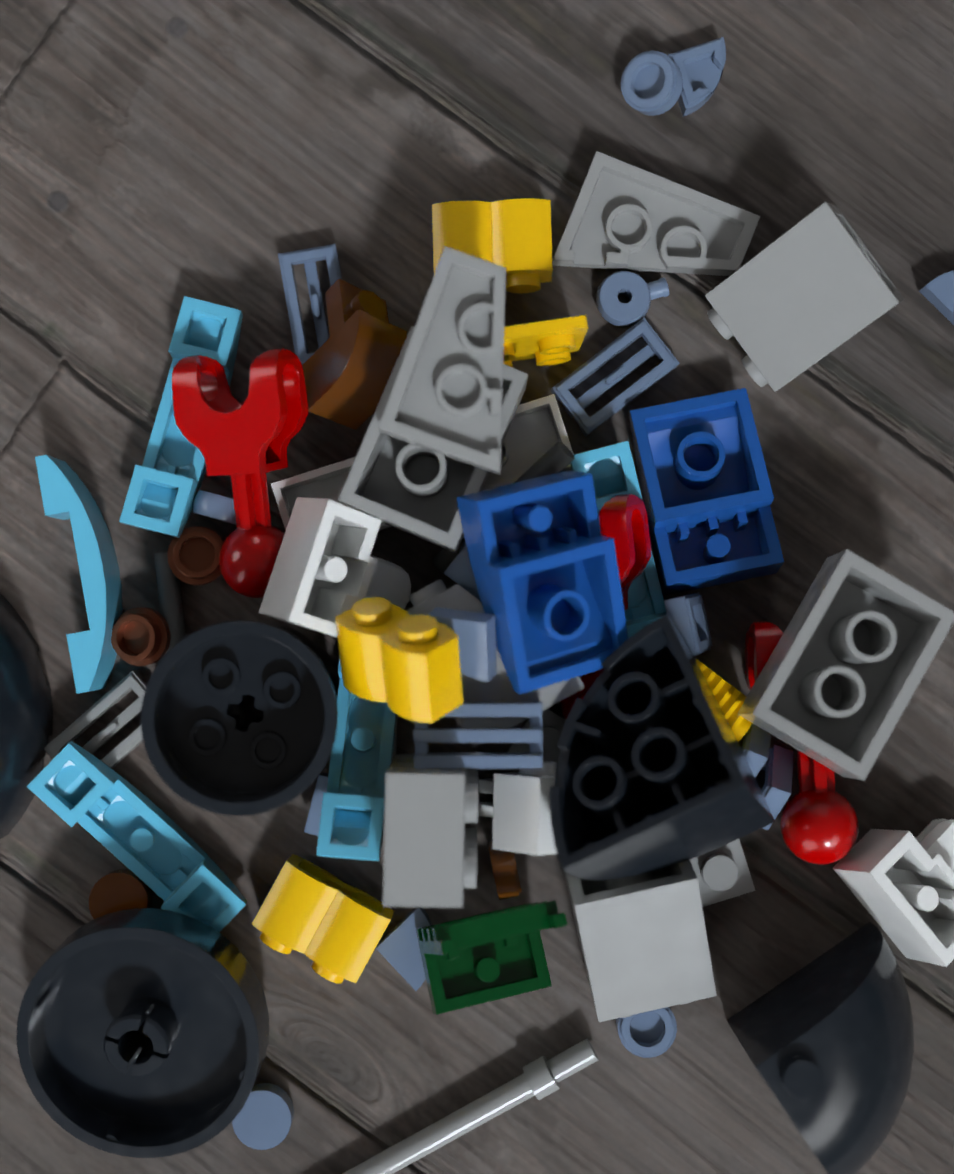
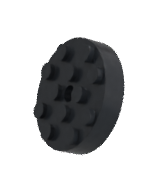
(131, 1089)

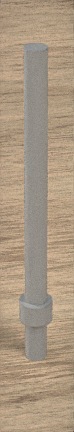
(539, 1080)

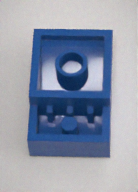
(705, 491)
(545, 577)

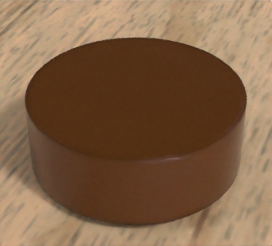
(505, 873)
(118, 892)

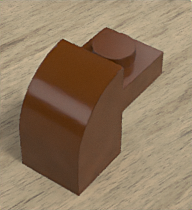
(357, 360)

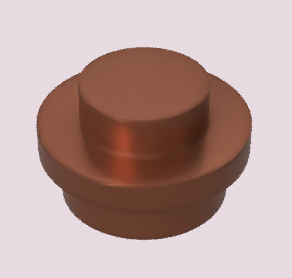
(195, 556)
(141, 636)

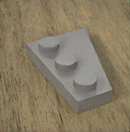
(651, 225)
(453, 366)

